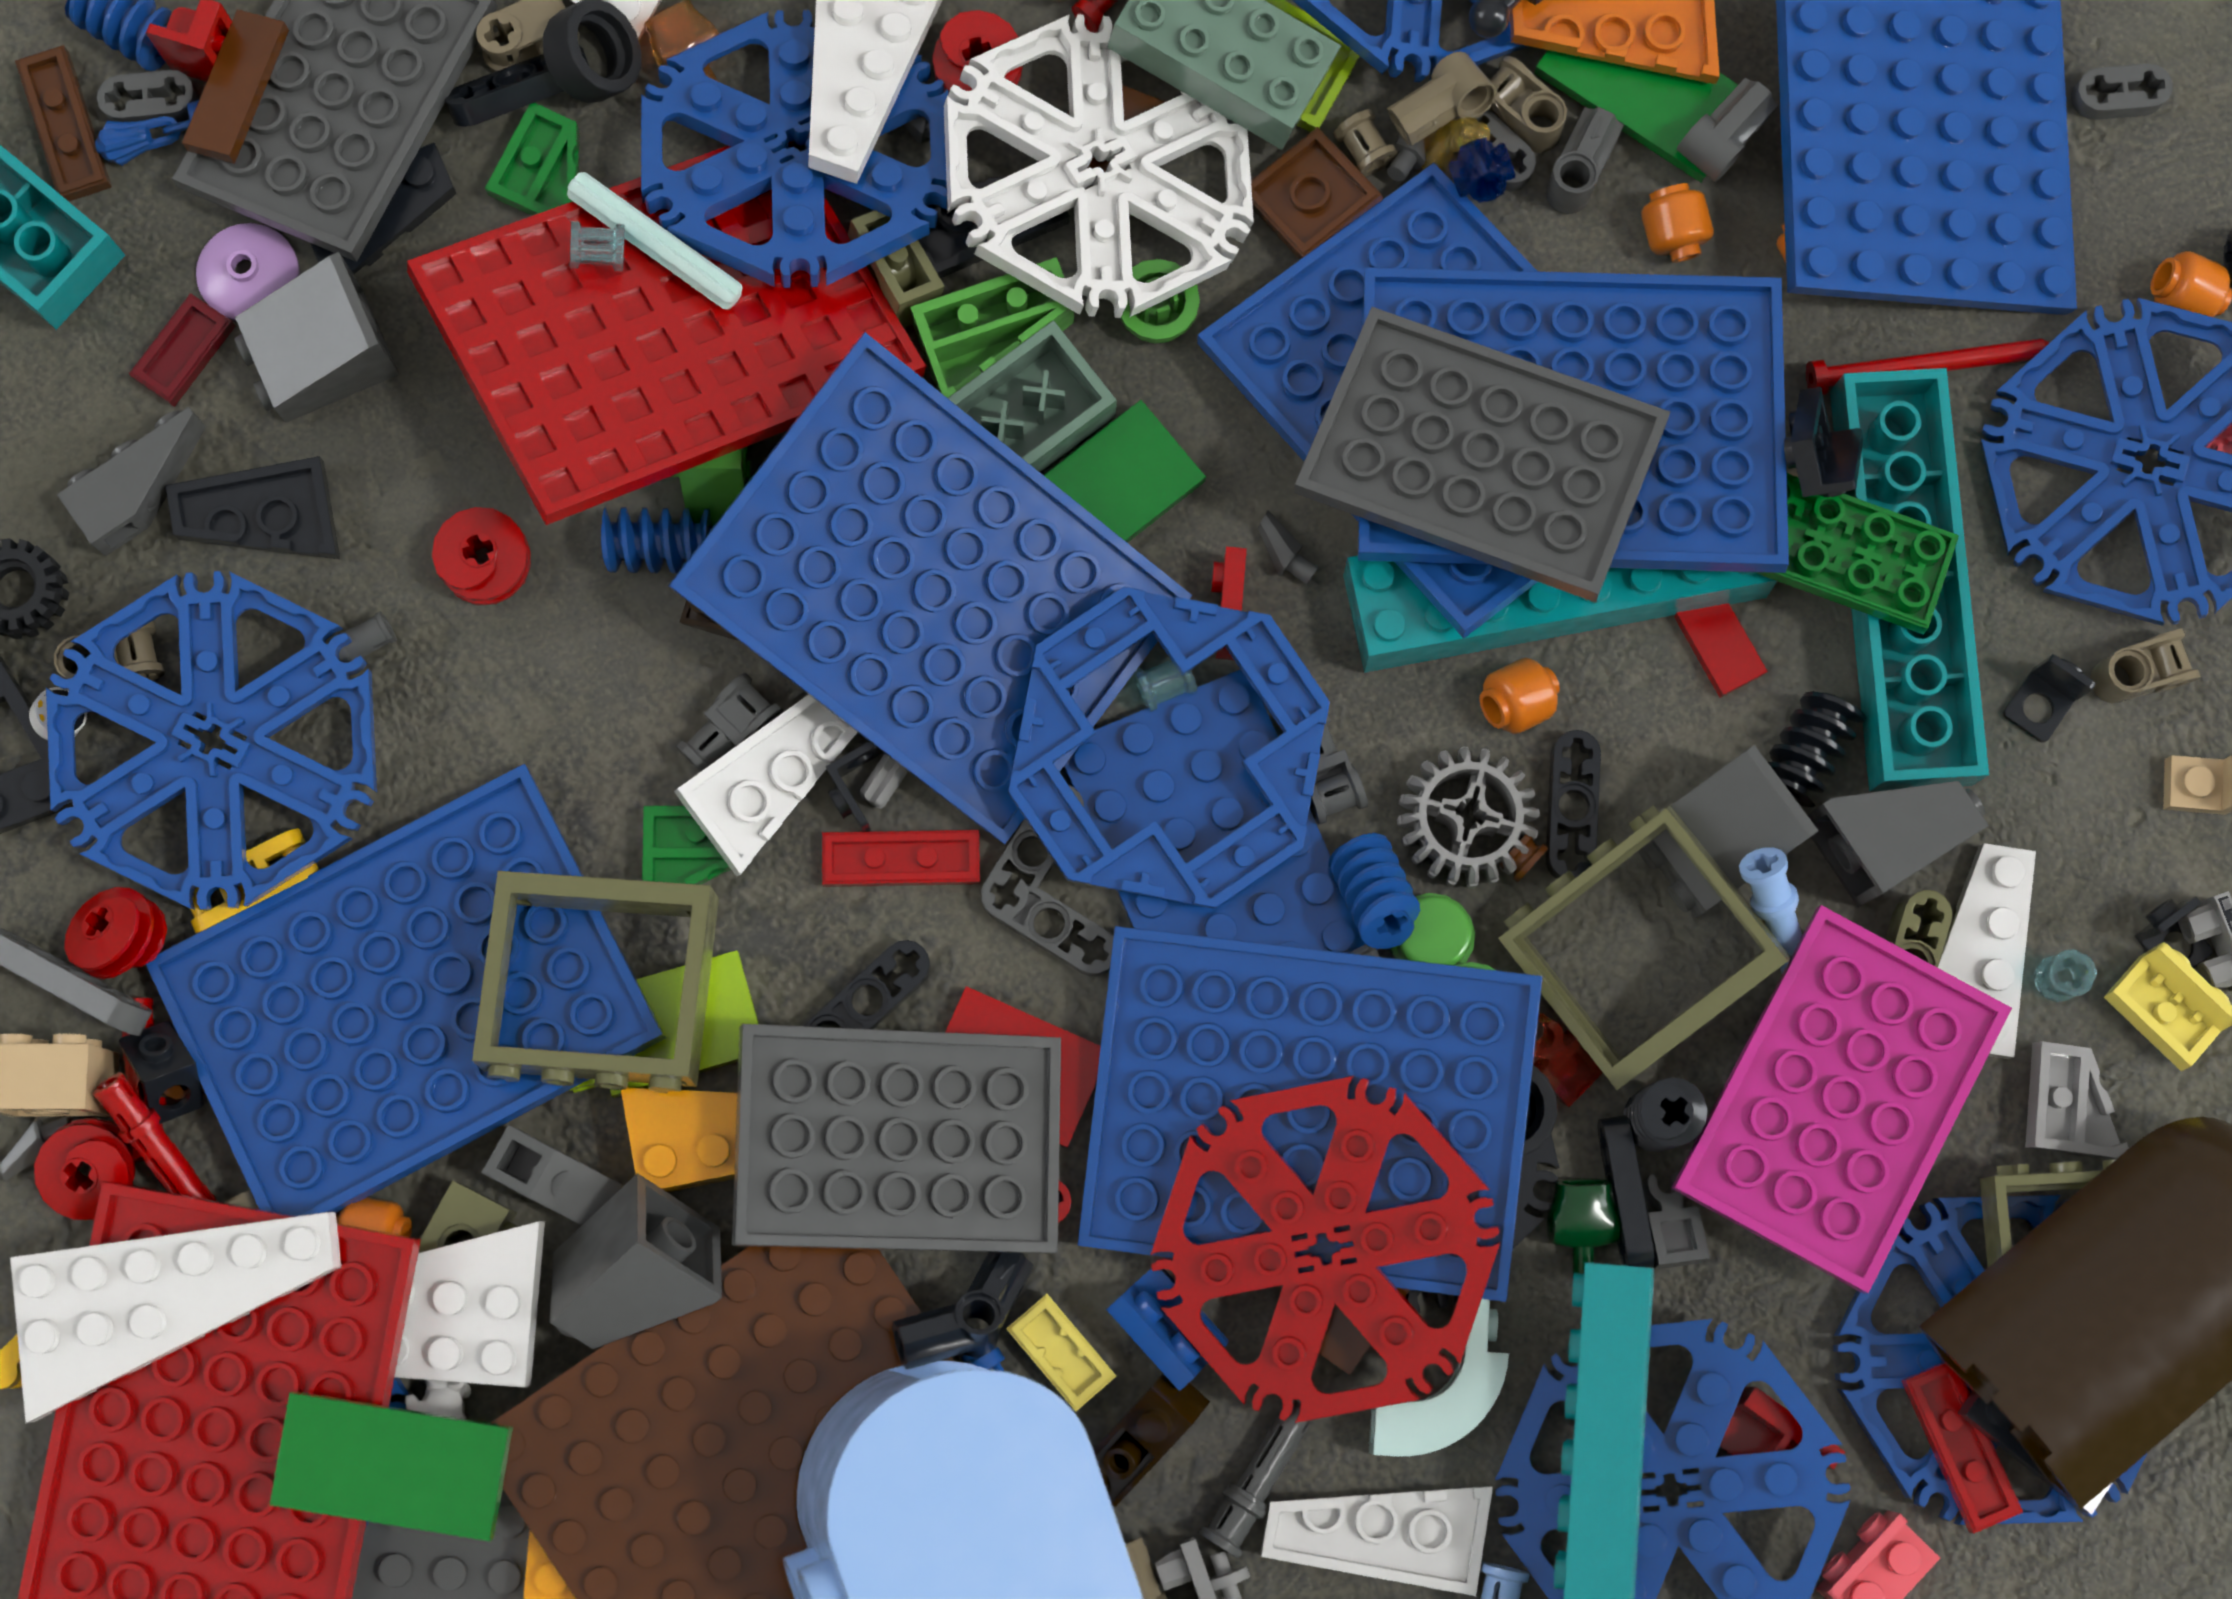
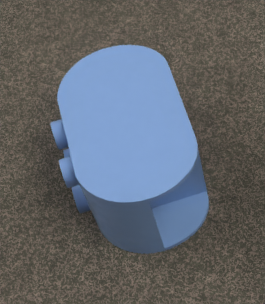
(955, 1492)

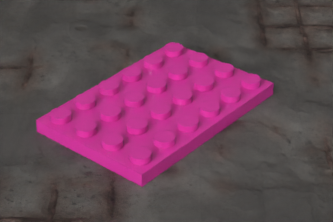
(1842, 1099)

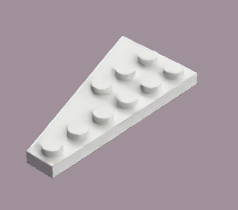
(857, 74)
(130, 1302)
(475, 1310)

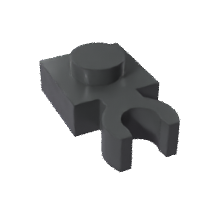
(1674, 1230)

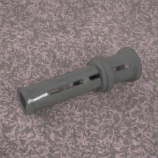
(1246, 1499)

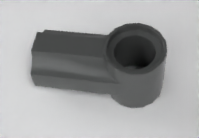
(1720, 138)
(1583, 159)

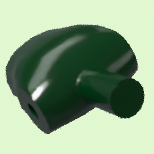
(1583, 1218)

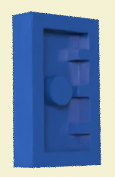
(1154, 1332)

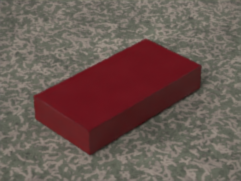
(182, 349)

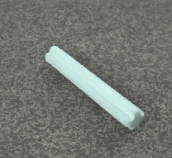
(655, 241)

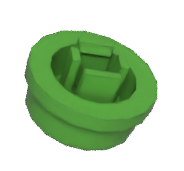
(1168, 318)
(1440, 933)

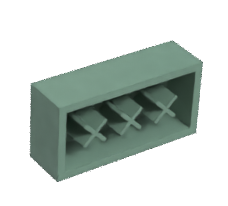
(1229, 56)
(1039, 398)

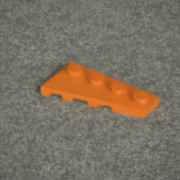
(1640, 34)

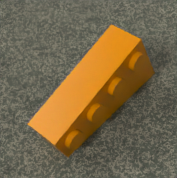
(681, 1136)

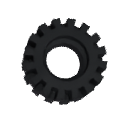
(46, 594)

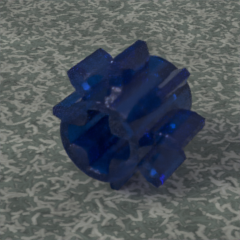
(1482, 170)

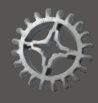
(1444, 813)

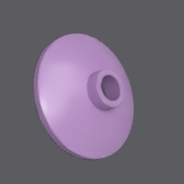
(271, 267)

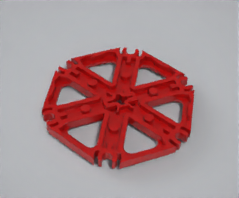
(1358, 1287)

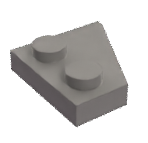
(2068, 1104)

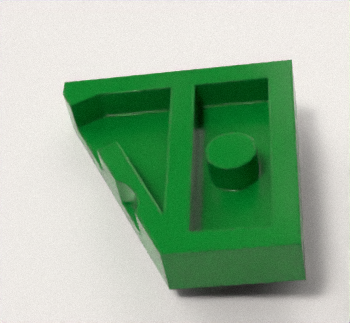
(537, 162)
(677, 848)

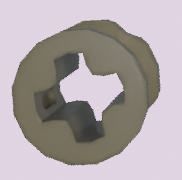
(1379, 152)

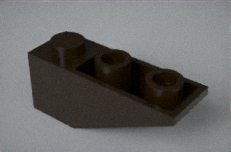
(1146, 1435)

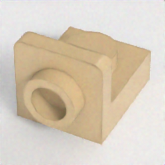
(2198, 784)

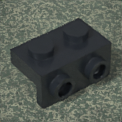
(1823, 459)

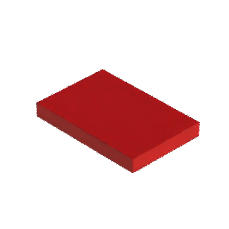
(1079, 1057)

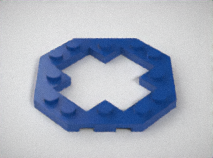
(1189, 635)

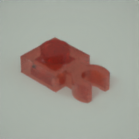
(1564, 1062)

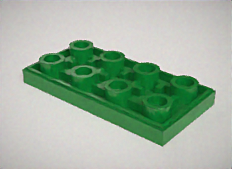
(1649, 104)
(1128, 473)
(1865, 557)
(391, 1466)

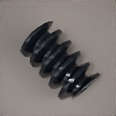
(1811, 740)
(1685, 1116)

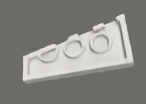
(762, 779)
(1991, 931)
(1398, 1537)

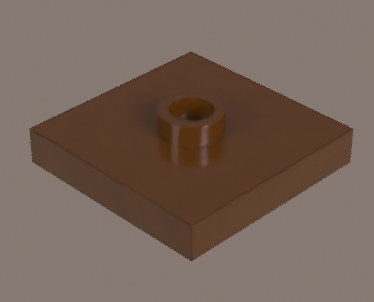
(1311, 193)

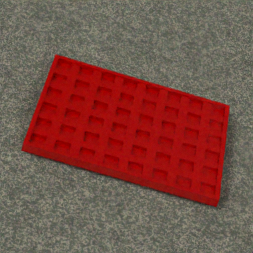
(633, 371)

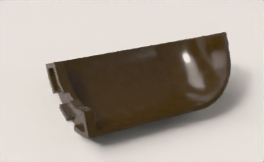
(2107, 1311)

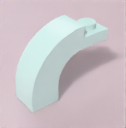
(1454, 1409)

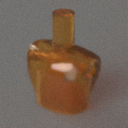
(678, 30)

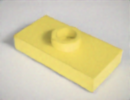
(1061, 1352)

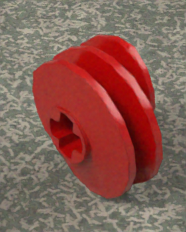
(967, 37)
(455, 555)
(115, 933)
(63, 1156)

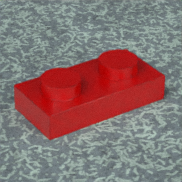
(1229, 581)

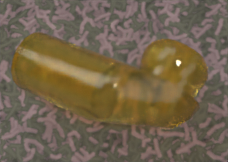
(1451, 137)

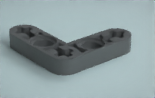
(1034, 900)

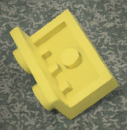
(2171, 1004)

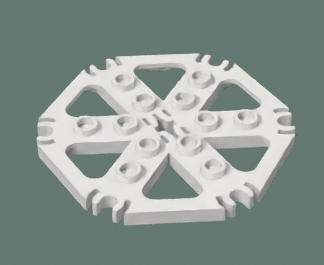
(1059, 179)

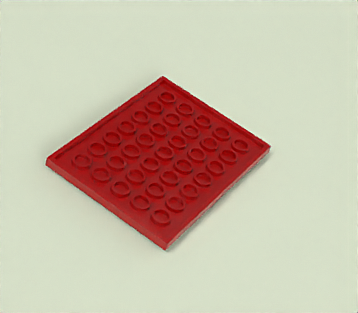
(174, 1466)

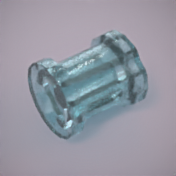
(597, 246)
(1163, 684)
(2082, 971)

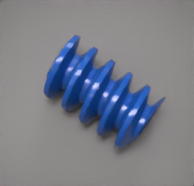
(122, 26)
(651, 540)
(1375, 890)

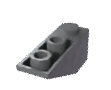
(129, 488)
(549, 1176)

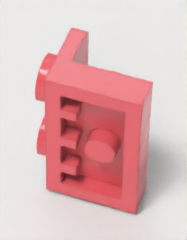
(1881, 1565)

